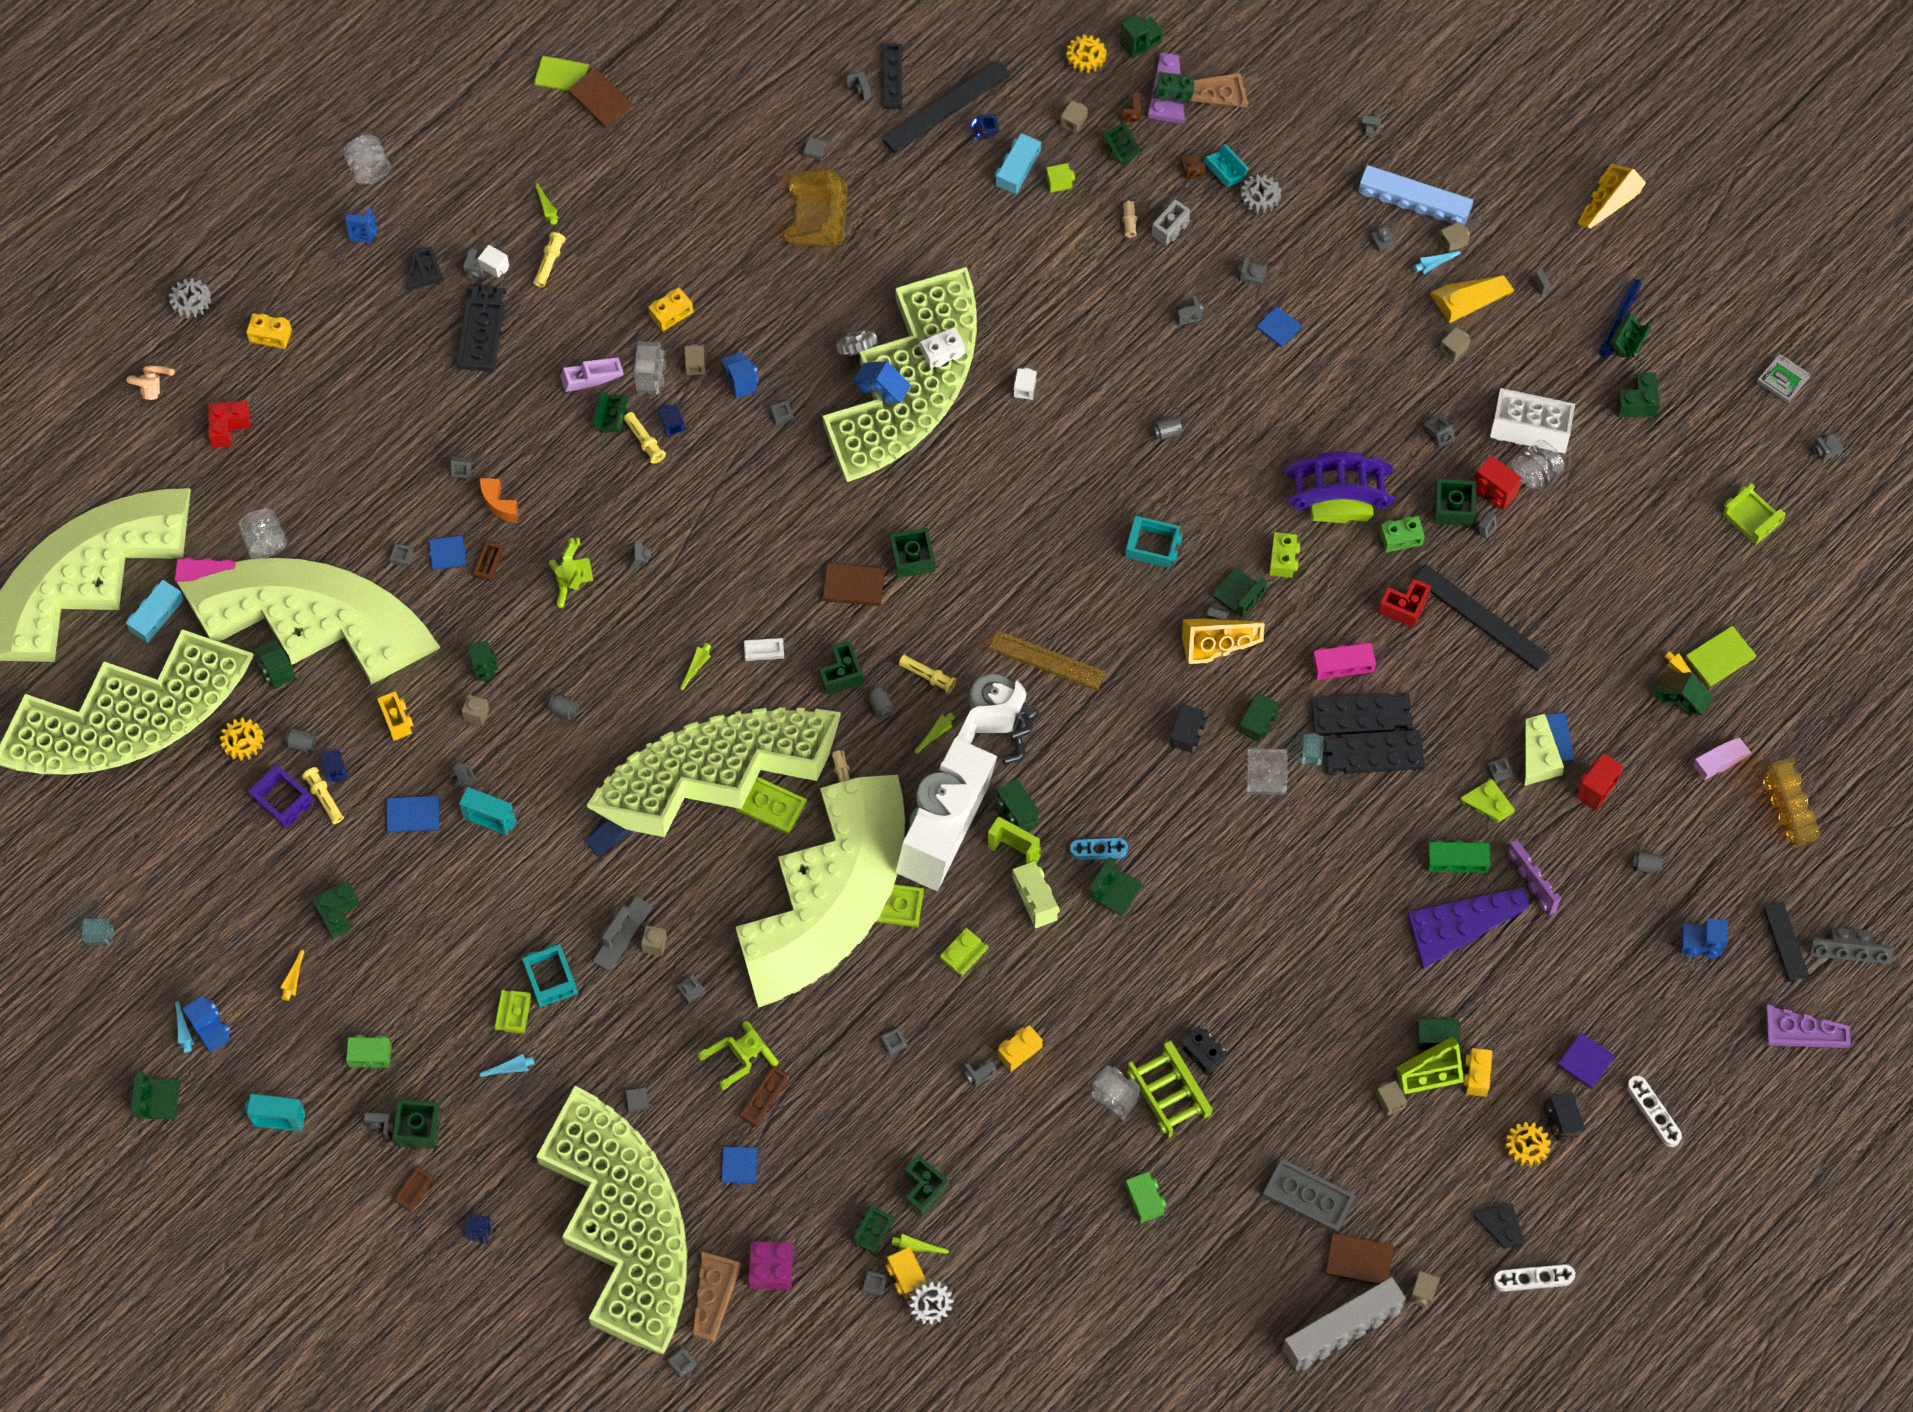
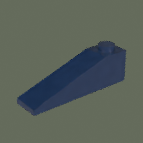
(605, 836)

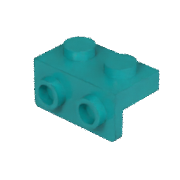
(1226, 166)

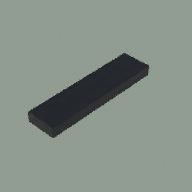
(892, 75)
(1786, 942)

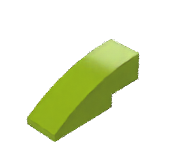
(1341, 511)

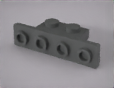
(620, 932)
(1852, 945)

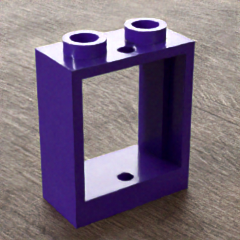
(267, 783)

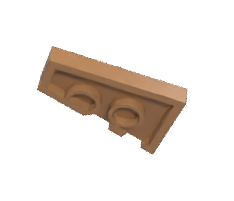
(1221, 90)

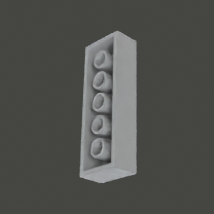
(1344, 1324)

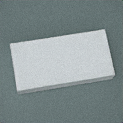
(764, 649)

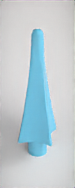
(1428, 263)
(184, 1036)
(515, 1065)

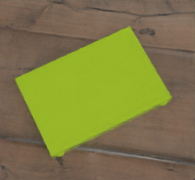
(559, 73)

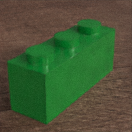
(1458, 857)

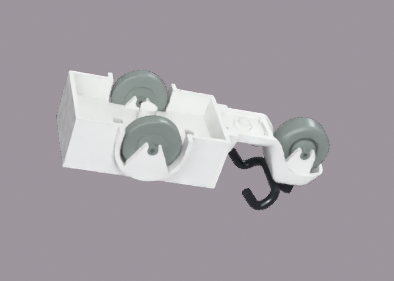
(953, 797)

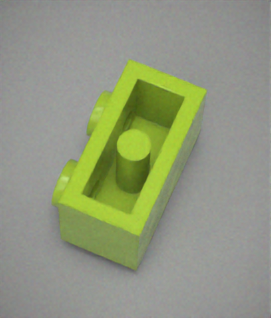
(1283, 555)

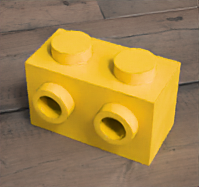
(670, 309)
(269, 330)
(394, 715)
(1019, 1048)
(1478, 1072)
(906, 1271)

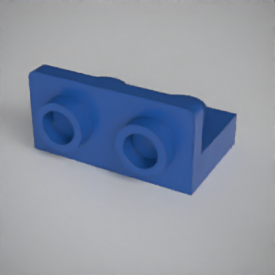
(361, 227)

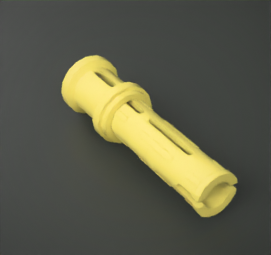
(551, 253)
(648, 443)
(935, 677)
(318, 788)

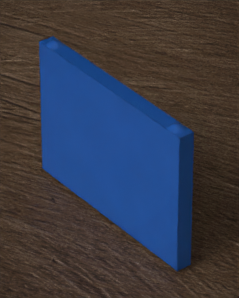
(1561, 735)
(412, 814)

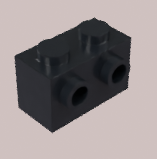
(1187, 728)
(1204, 1050)
(1564, 1116)

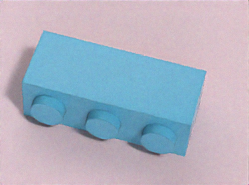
(1017, 163)
(154, 611)

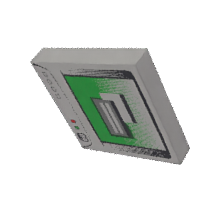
(1783, 378)

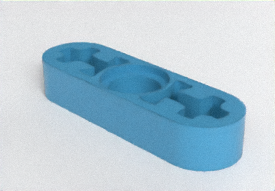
(1113, 842)

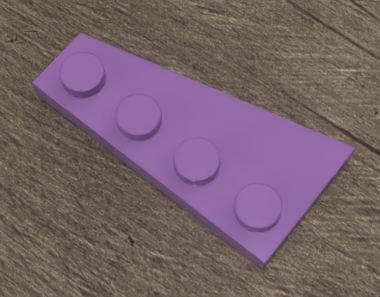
(1167, 110)
(1547, 900)
(1793, 1029)

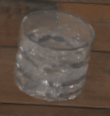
(366, 159)
(1538, 465)
(262, 533)

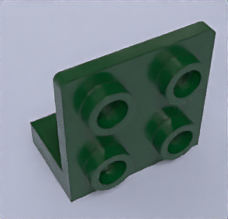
(1240, 592)
(1114, 888)
(154, 1097)

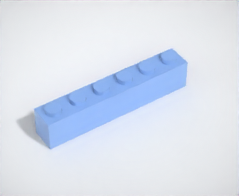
(1415, 196)

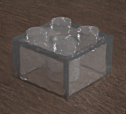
(649, 367)
(1266, 771)
(1116, 1091)

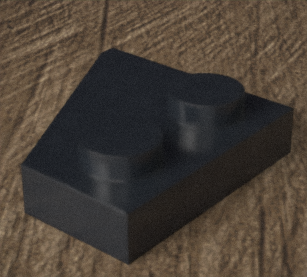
(424, 269)
(1502, 1224)

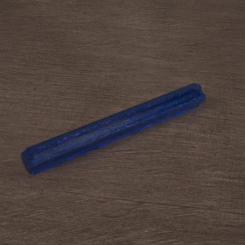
(1623, 309)

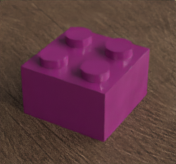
(771, 1265)

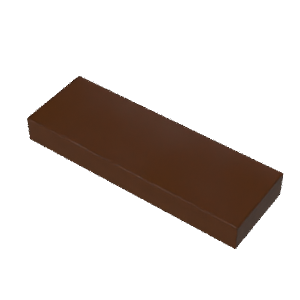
(764, 1096)

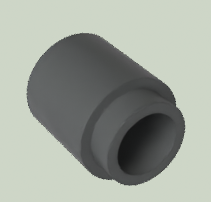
(1167, 428)
(880, 703)
(563, 706)
(300, 740)
(1647, 862)

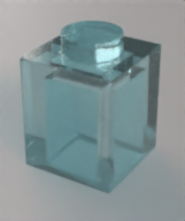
(1312, 749)
(97, 931)

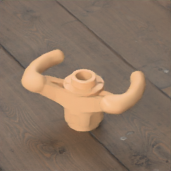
(149, 382)

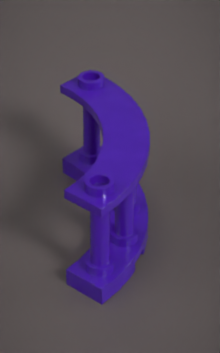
(1340, 461)

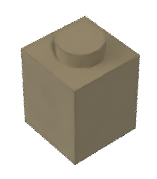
(1073, 116)
(1454, 237)
(1455, 344)
(695, 359)
(475, 710)
(654, 941)
(1391, 1097)
(1424, 1289)

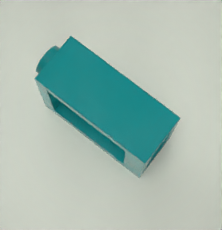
(1158, 528)
(487, 811)
(555, 993)
(275, 1112)

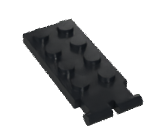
(481, 328)
(1361, 714)
(1374, 752)

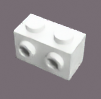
(942, 348)

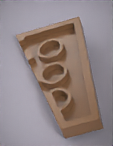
(715, 1289)

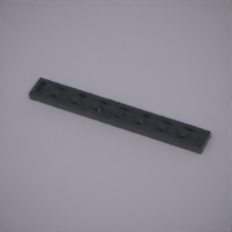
(946, 106)
(1483, 618)

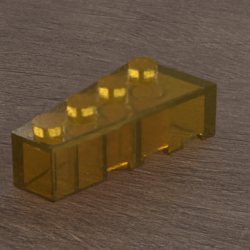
(1791, 802)

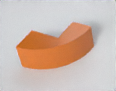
(491, 492)

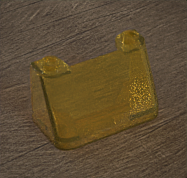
(819, 208)

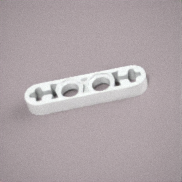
(1657, 1109)
(1533, 1274)

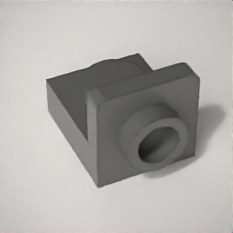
(859, 81)
(472, 267)
(1252, 273)
(1190, 314)
(1440, 429)
(1827, 447)
(982, 1073)
(377, 1120)

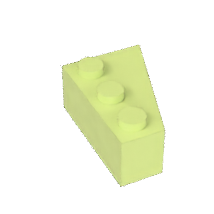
(1541, 752)
(1035, 894)

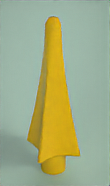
(1676, 663)
(290, 983)

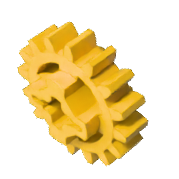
(1086, 53)
(238, 732)
(1518, 1141)

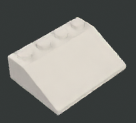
(1531, 418)

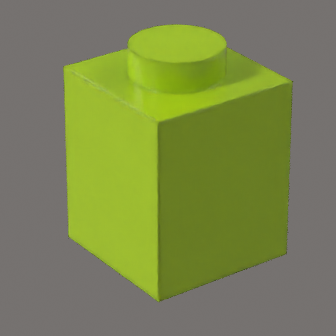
(1059, 177)

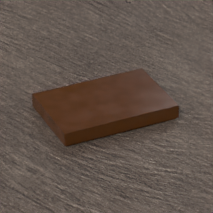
(600, 98)
(854, 584)
(1359, 1259)

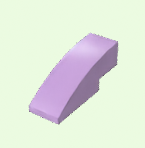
(590, 374)
(1721, 758)

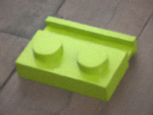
(963, 952)
(513, 1011)

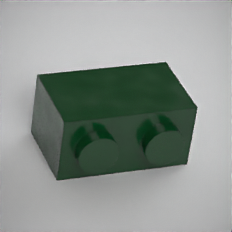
(1258, 718)
(1434, 1031)

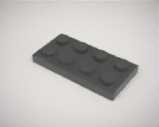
(1309, 1195)

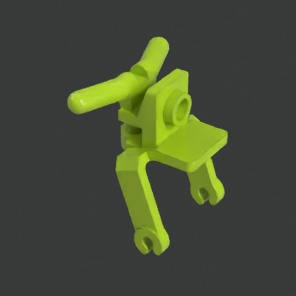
(571, 571)
(743, 1049)

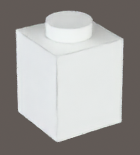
(493, 261)
(1025, 383)

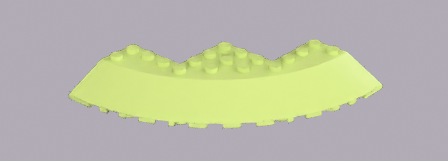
(881, 432)
(85, 567)
(315, 603)
(125, 712)
(714, 764)
(837, 895)
(632, 1218)

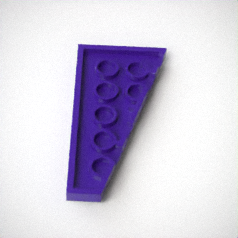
(1455, 924)

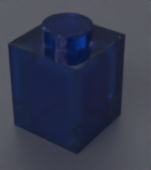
(985, 126)
(671, 419)
(333, 765)
(478, 1228)

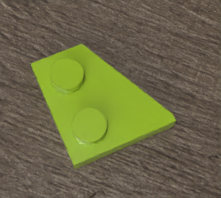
(1489, 801)

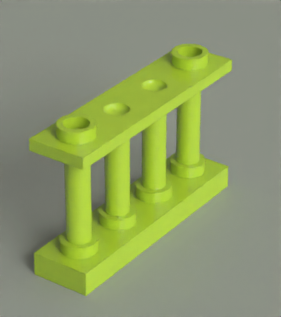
(1179, 1072)

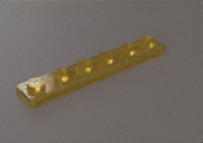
(1047, 660)

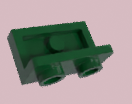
(1174, 88)
(1122, 143)
(1629, 336)
(609, 412)
(872, 1229)

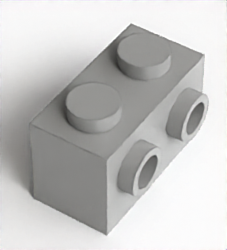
(1171, 222)

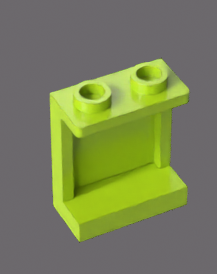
(1752, 514)
(1014, 837)

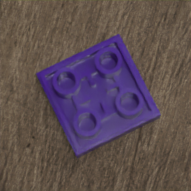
(1586, 1061)

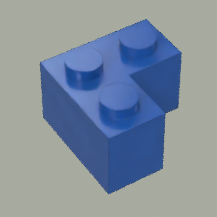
(740, 374)
(884, 380)
(1704, 940)
(205, 1021)

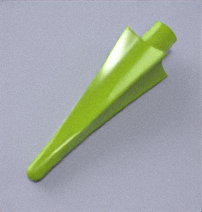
(548, 208)
(700, 657)
(941, 726)
(916, 1245)

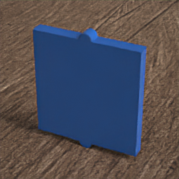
(1279, 326)
(447, 552)
(739, 1165)

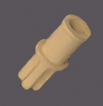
(1129, 219)
(841, 766)

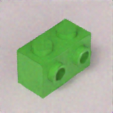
(1402, 534)

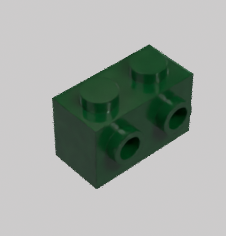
(483, 661)

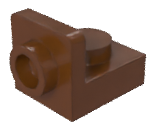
(1132, 114)
(1193, 166)

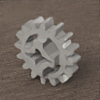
(1256, 188)
(192, 304)
(856, 342)
(936, 1293)

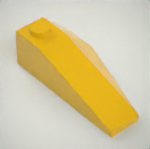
(1616, 188)
(1465, 297)
(1214, 637)

